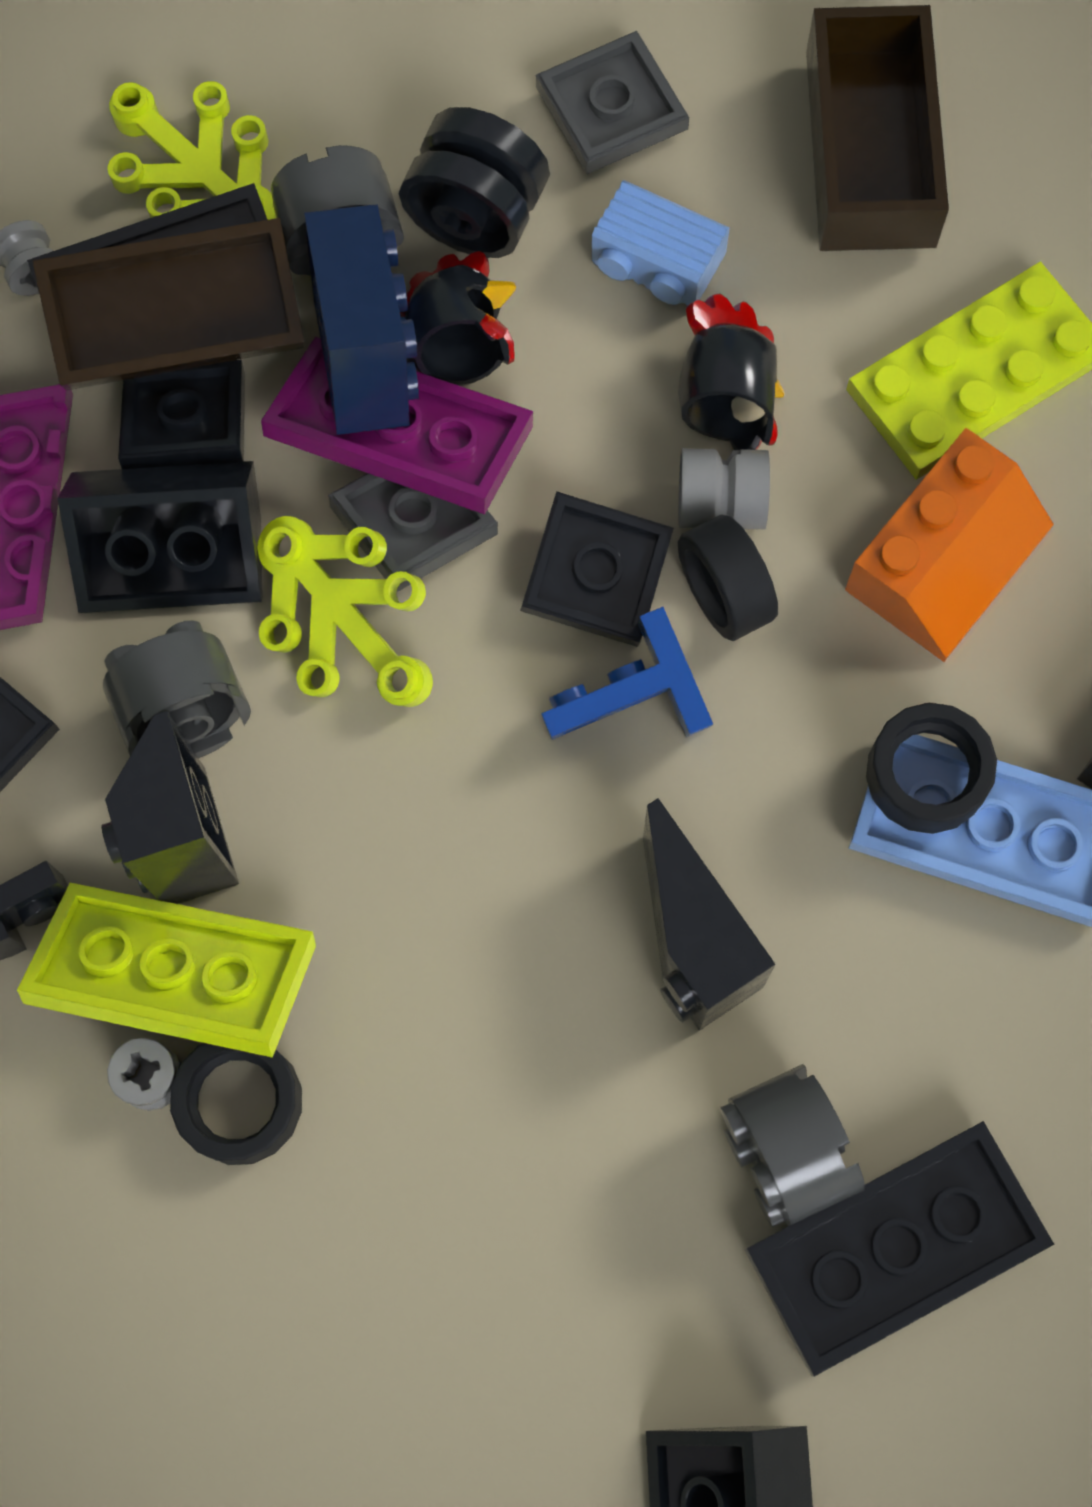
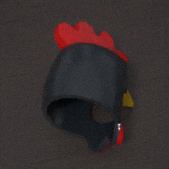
(458, 321)
(728, 361)

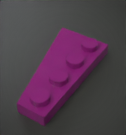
(31, 471)

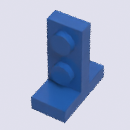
(636, 684)

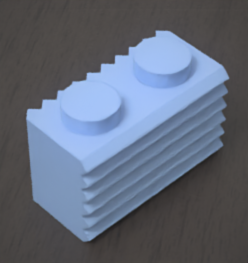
(658, 245)

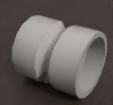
(724, 487)

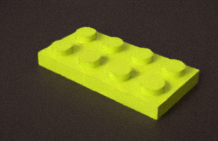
(976, 368)
(169, 969)

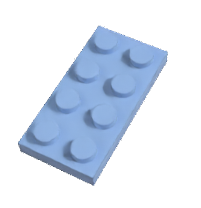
(1021, 844)

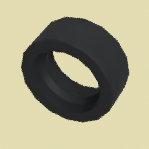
(728, 577)
(955, 727)
(190, 1125)

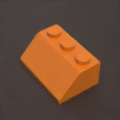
(951, 546)

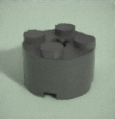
(339, 181)
(178, 674)
(793, 1144)

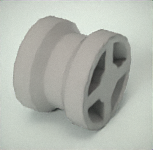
(17, 245)
(153, 1083)

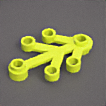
(194, 166)
(334, 605)

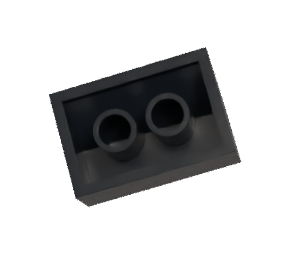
(163, 536)
(167, 819)
(729, 1467)

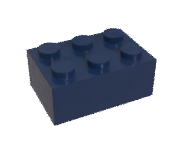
(360, 319)

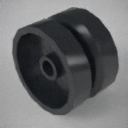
(474, 182)

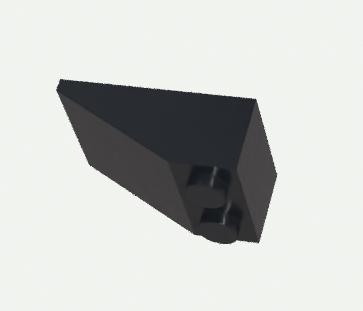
(703, 941)

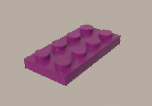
(452, 450)

